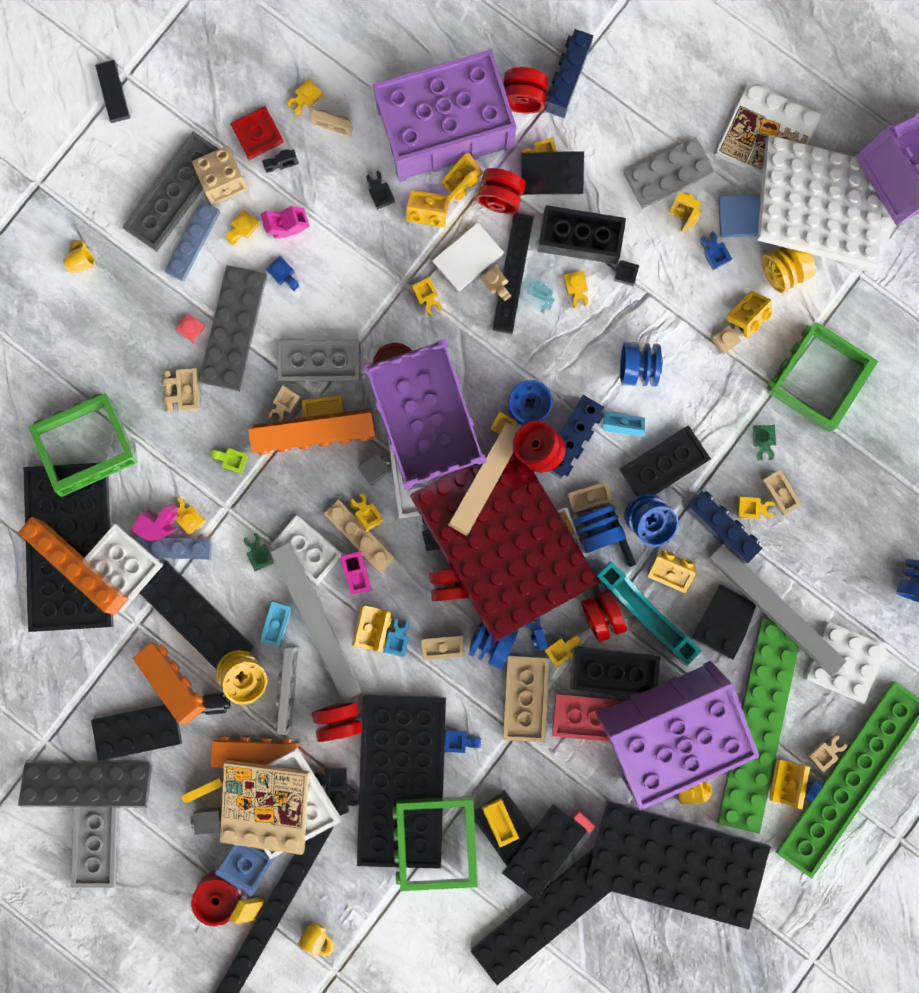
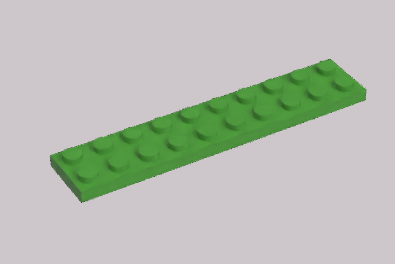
(764, 712)
(851, 780)

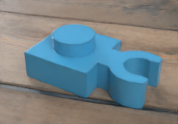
(397, 642)

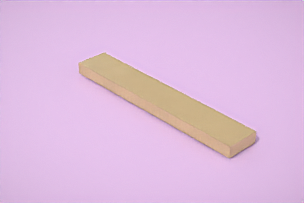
(484, 481)

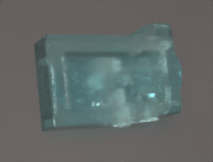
(542, 292)

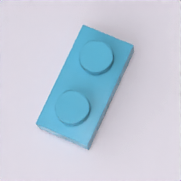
(624, 424)
(276, 624)

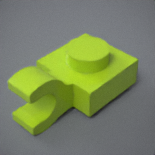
(232, 459)

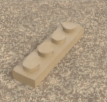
(362, 540)

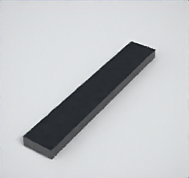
(513, 272)

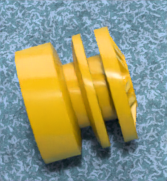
(787, 268)
(241, 686)

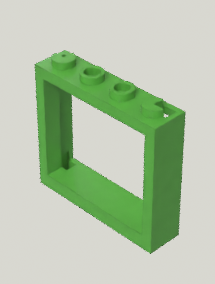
(867, 365)
(97, 471)
(400, 853)

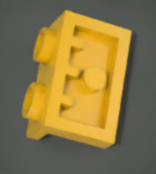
(427, 208)
(751, 312)
(672, 570)

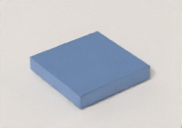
(739, 215)
(244, 868)

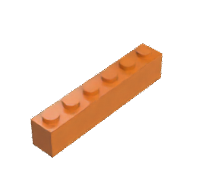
(311, 431)
(73, 566)

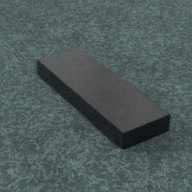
(112, 91)

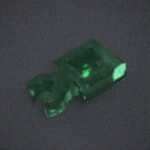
(764, 437)
(260, 555)

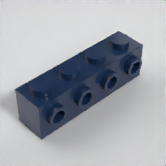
(569, 73)
(577, 431)
(722, 527)

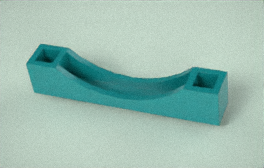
(647, 614)

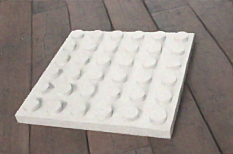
(818, 203)

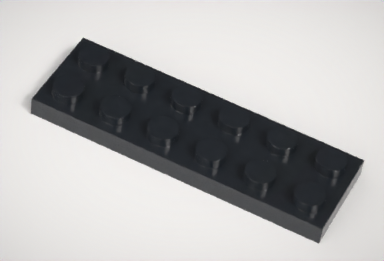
(193, 615)

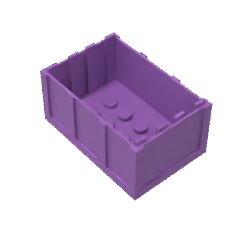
(445, 113)
(893, 168)
(424, 413)
(678, 734)

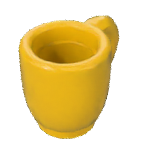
(79, 258)
(313, 939)

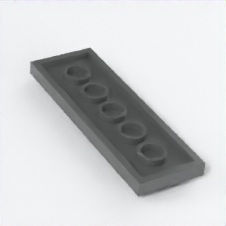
(169, 195)
(233, 328)
(85, 785)

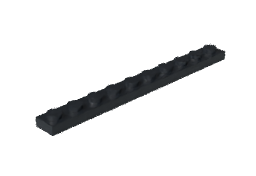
(271, 915)

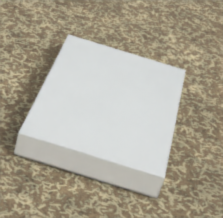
(468, 257)
(312, 549)

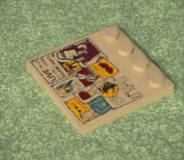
(264, 807)

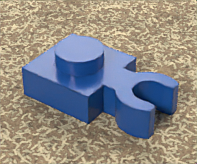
(717, 254)
(812, 790)

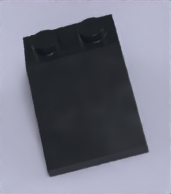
(553, 173)
(725, 622)

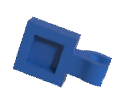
(282, 272)
(538, 638)
(457, 741)

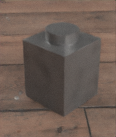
(375, 468)
(206, 821)

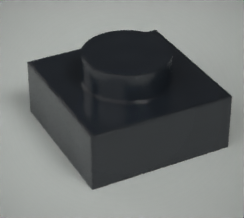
(626, 273)

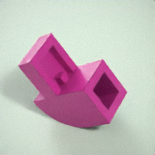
(286, 223)
(155, 527)
(356, 572)

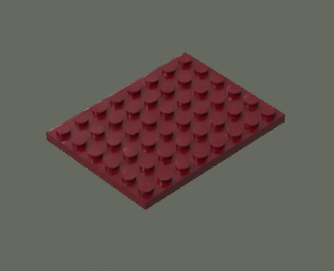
(516, 555)

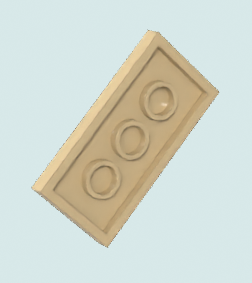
(526, 698)

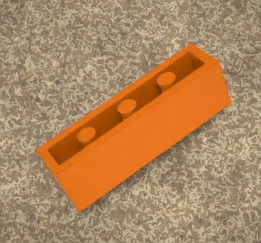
(169, 683)
(249, 750)

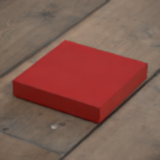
(257, 133)

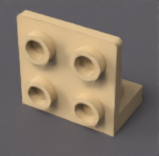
(219, 175)

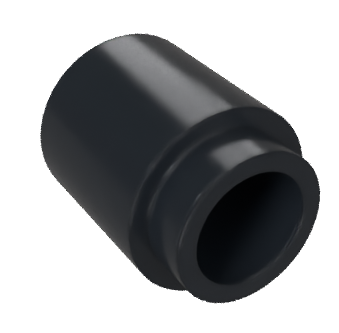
(216, 703)

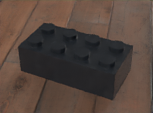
(581, 234)
(613, 671)

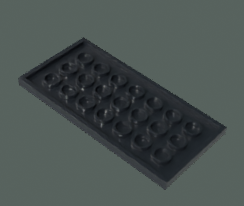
(82, 522)
(401, 762)
(677, 864)

